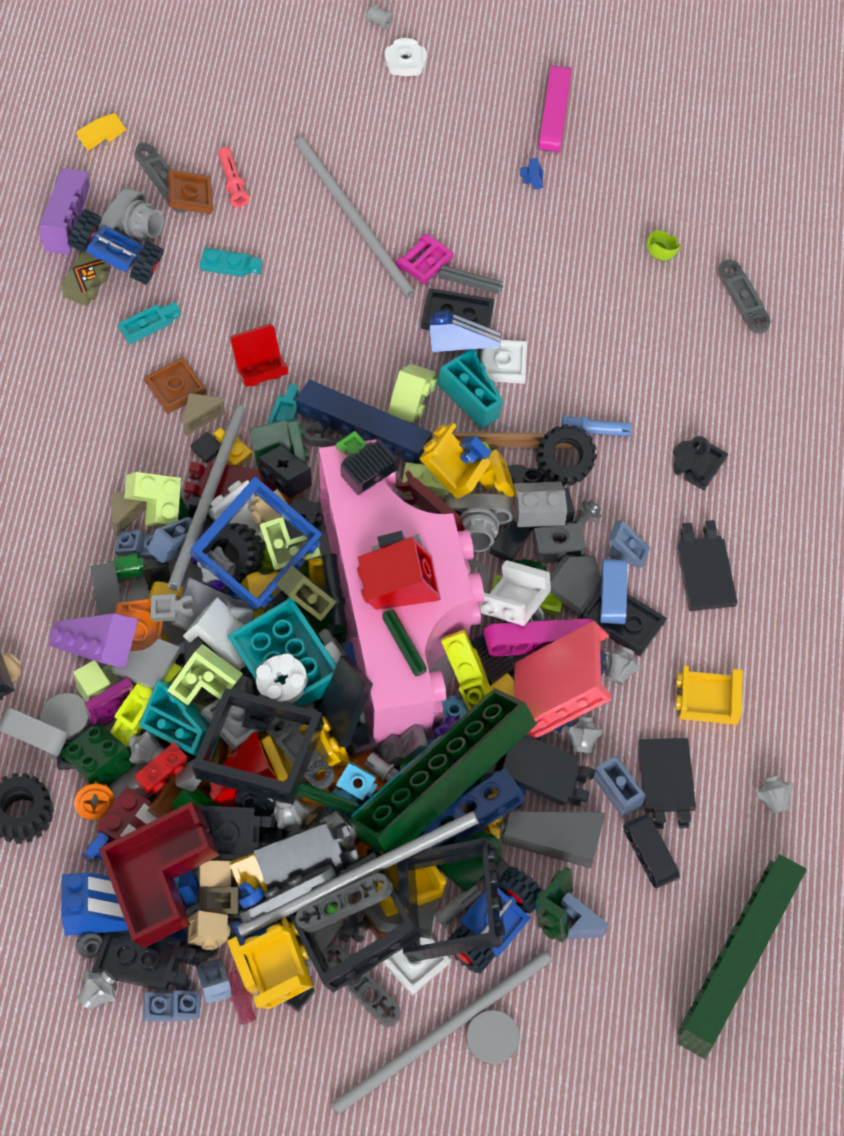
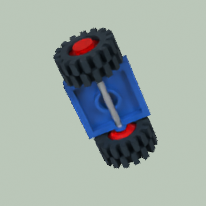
(114, 247)
(518, 899)

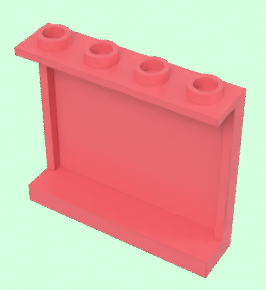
(562, 679)

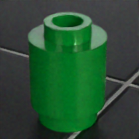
(128, 566)

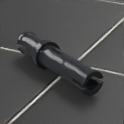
(334, 590)

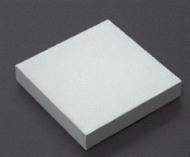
(506, 362)
(415, 974)

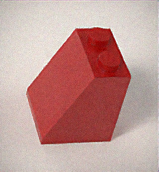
(398, 575)
(249, 758)

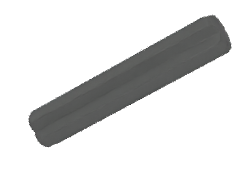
(471, 279)

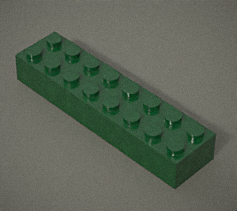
(443, 772)
(739, 956)

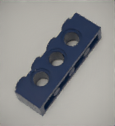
(486, 810)

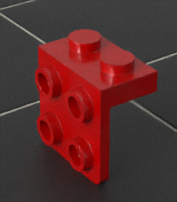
(258, 355)

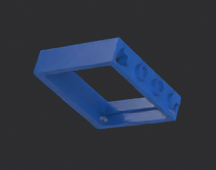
(256, 487)

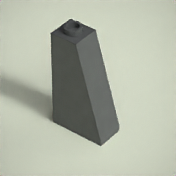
(105, 587)
(555, 834)

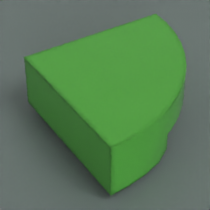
(352, 443)

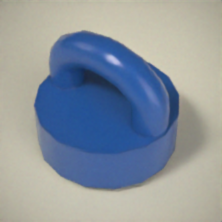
(250, 895)

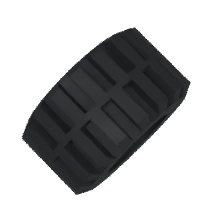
(577, 439)
(248, 546)
(36, 819)

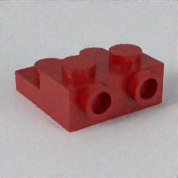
(166, 764)

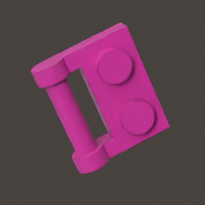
(428, 263)

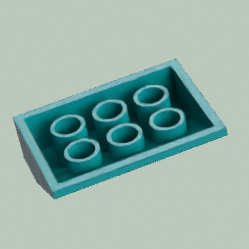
(286, 632)

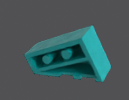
(470, 388)
(174, 720)

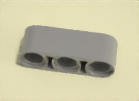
(33, 731)

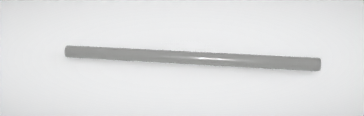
(355, 217)
(207, 496)
(361, 872)
(440, 1033)

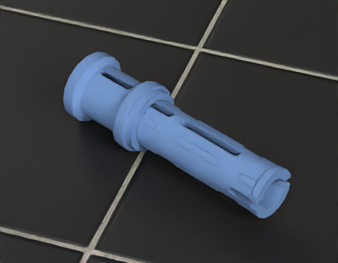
(598, 426)

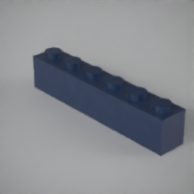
(351, 415)

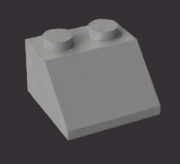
(540, 504)

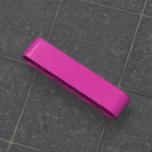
(555, 108)
(515, 639)

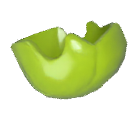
(662, 245)

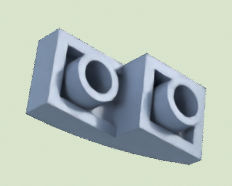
(134, 542)
(171, 1006)

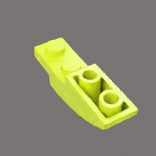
(467, 668)
(133, 707)

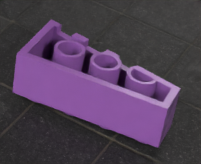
(63, 210)
(98, 637)

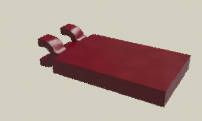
(230, 476)
(425, 498)

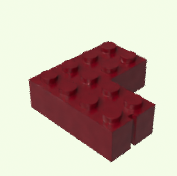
(145, 867)

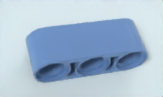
(613, 591)

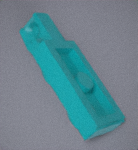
(229, 262)
(148, 322)
(285, 406)

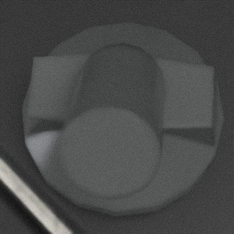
(590, 511)
(88, 945)

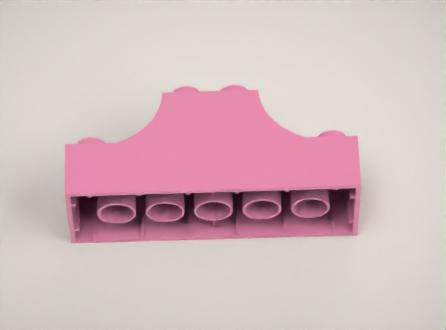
(352, 529)

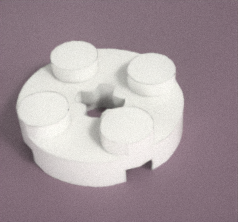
(405, 67)
(278, 666)

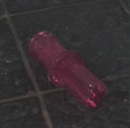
(240, 998)

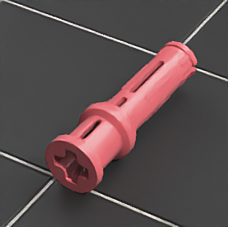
(234, 184)

